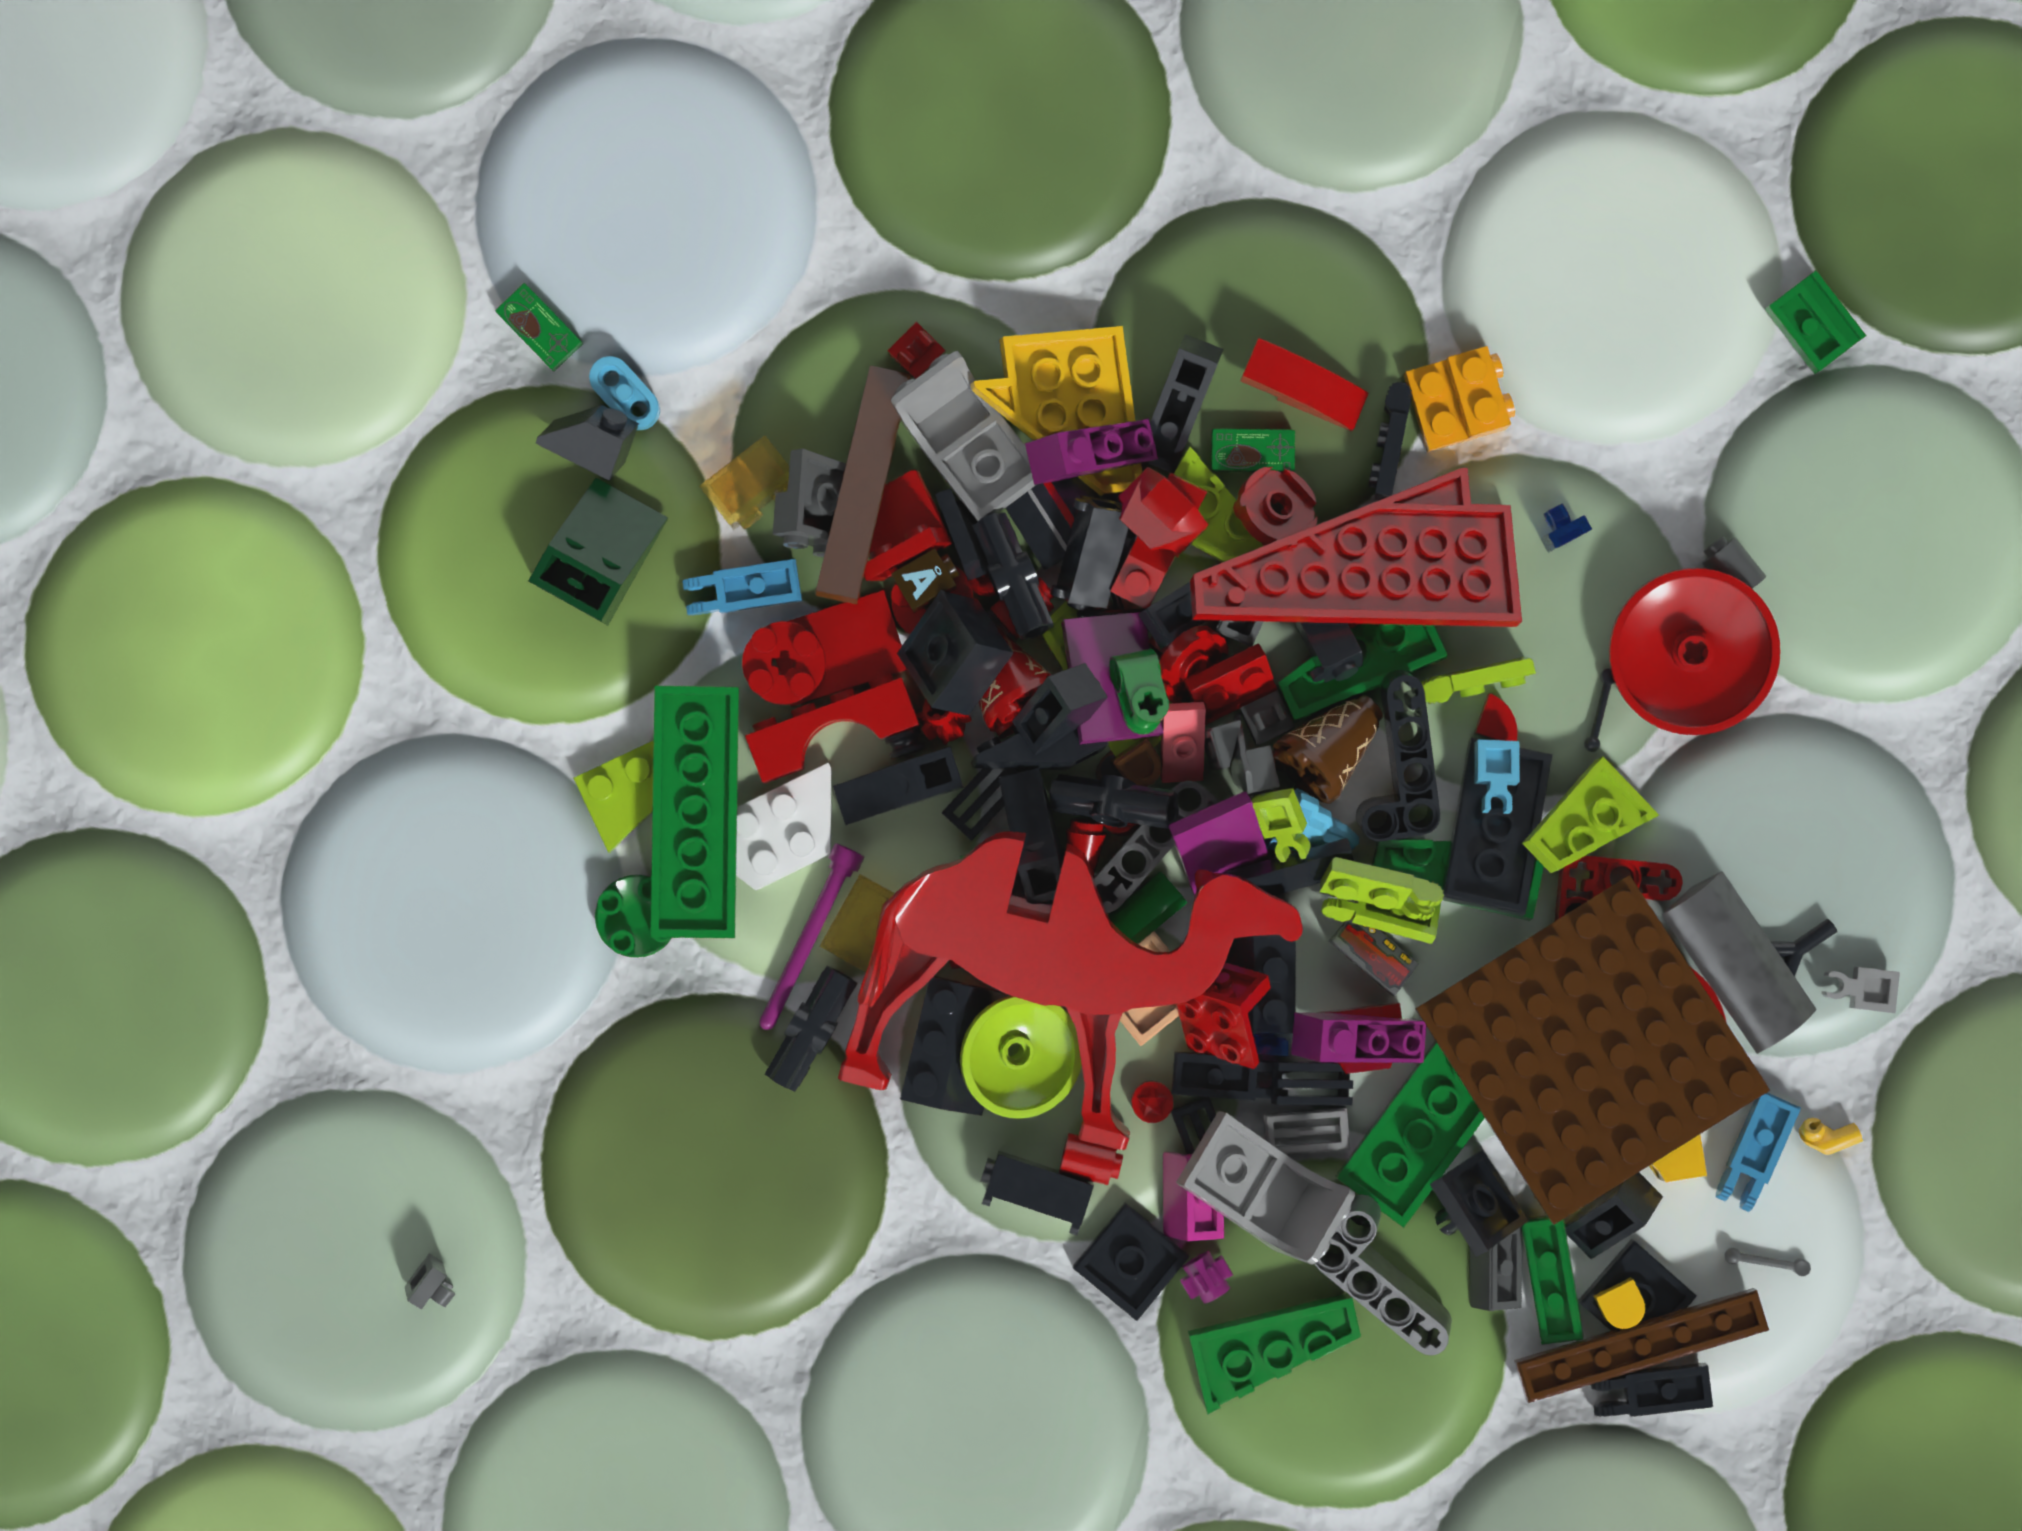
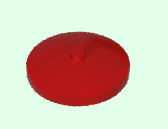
(1694, 651)

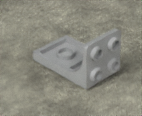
(964, 437)
(1265, 1190)

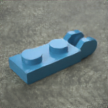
(747, 587)
(1758, 1148)

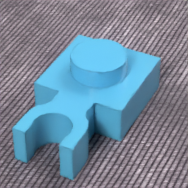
(1497, 767)

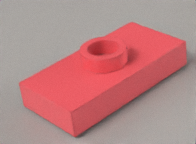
(1183, 743)

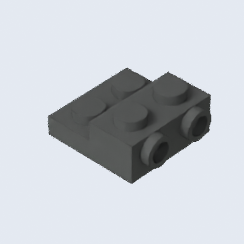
(808, 507)

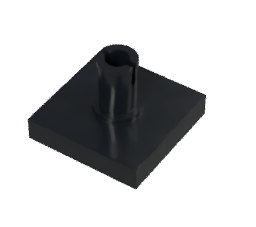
(1477, 1204)

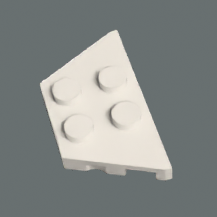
(785, 829)

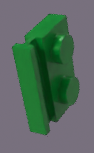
(1815, 322)

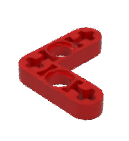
(1599, 880)

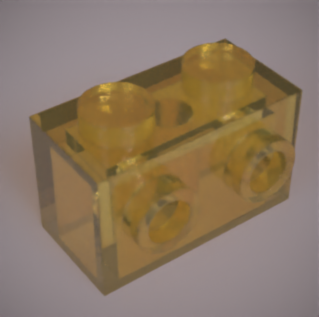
(748, 484)

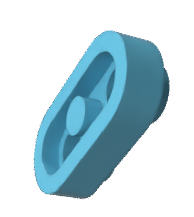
(626, 392)

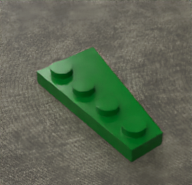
(1383, 650)
(1429, 860)
(1257, 1348)

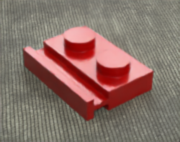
(1232, 683)

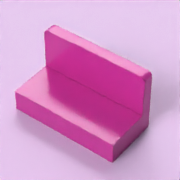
(1183, 1213)

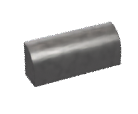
(1739, 962)

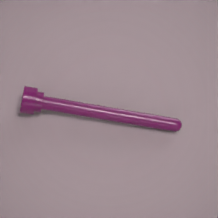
(842, 865)

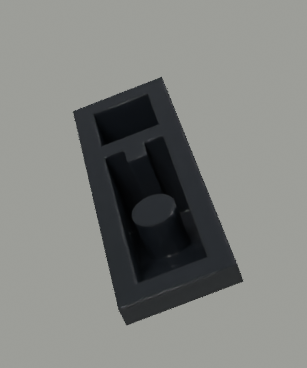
(1182, 399)

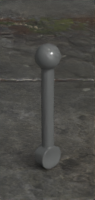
(1800, 1266)

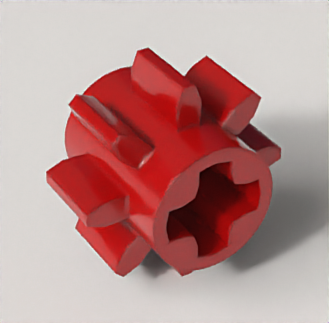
(942, 723)

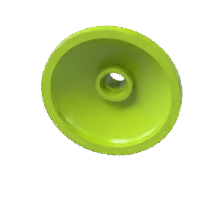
(1034, 1076)

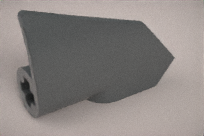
(1253, 768)

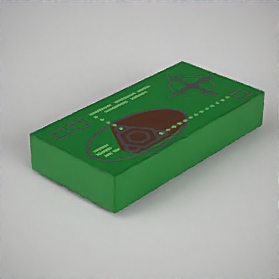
(539, 327)
(1252, 449)

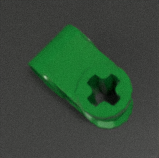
(1137, 683)

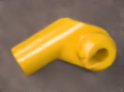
(1826, 1139)

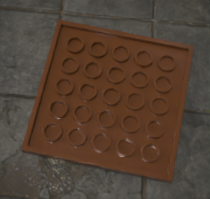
(1592, 1050)

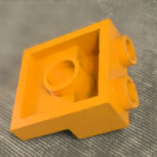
(1459, 398)

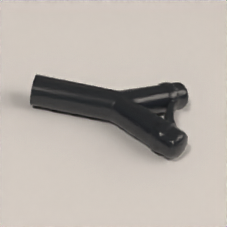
(1795, 950)

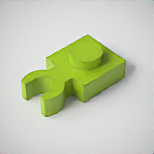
(1282, 818)

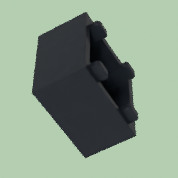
(954, 653)

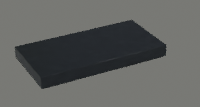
(1486, 851)

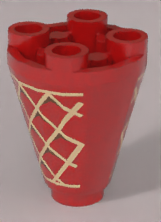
(1011, 690)

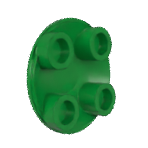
(625, 917)

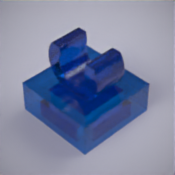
(1562, 527)

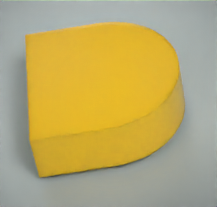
(1621, 1304)

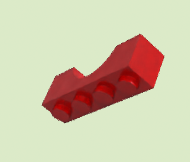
(782, 746)

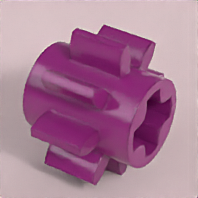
(1206, 1277)

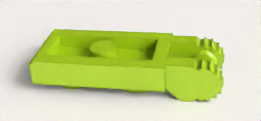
(1472, 680)
(1381, 888)
(1386, 920)

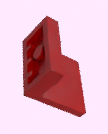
(905, 527)
(1219, 1018)

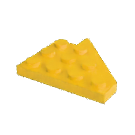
(1065, 385)

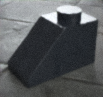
(592, 439)
(1059, 707)
(1613, 1216)

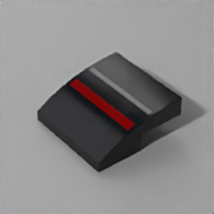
(1047, 516)

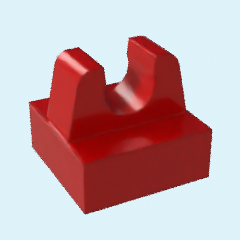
(916, 350)

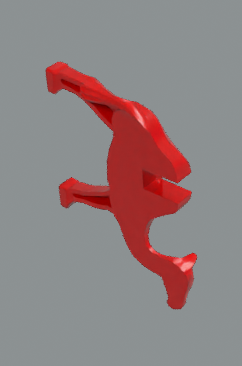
(1048, 956)

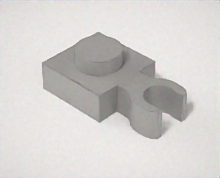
(1868, 989)

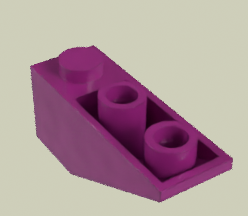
(1090, 451)
(1357, 1038)

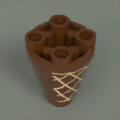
(1328, 748)

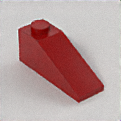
(1146, 568)

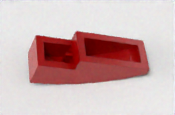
(1304, 385)

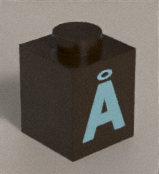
(924, 578)

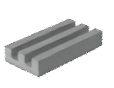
(1342, 1128)

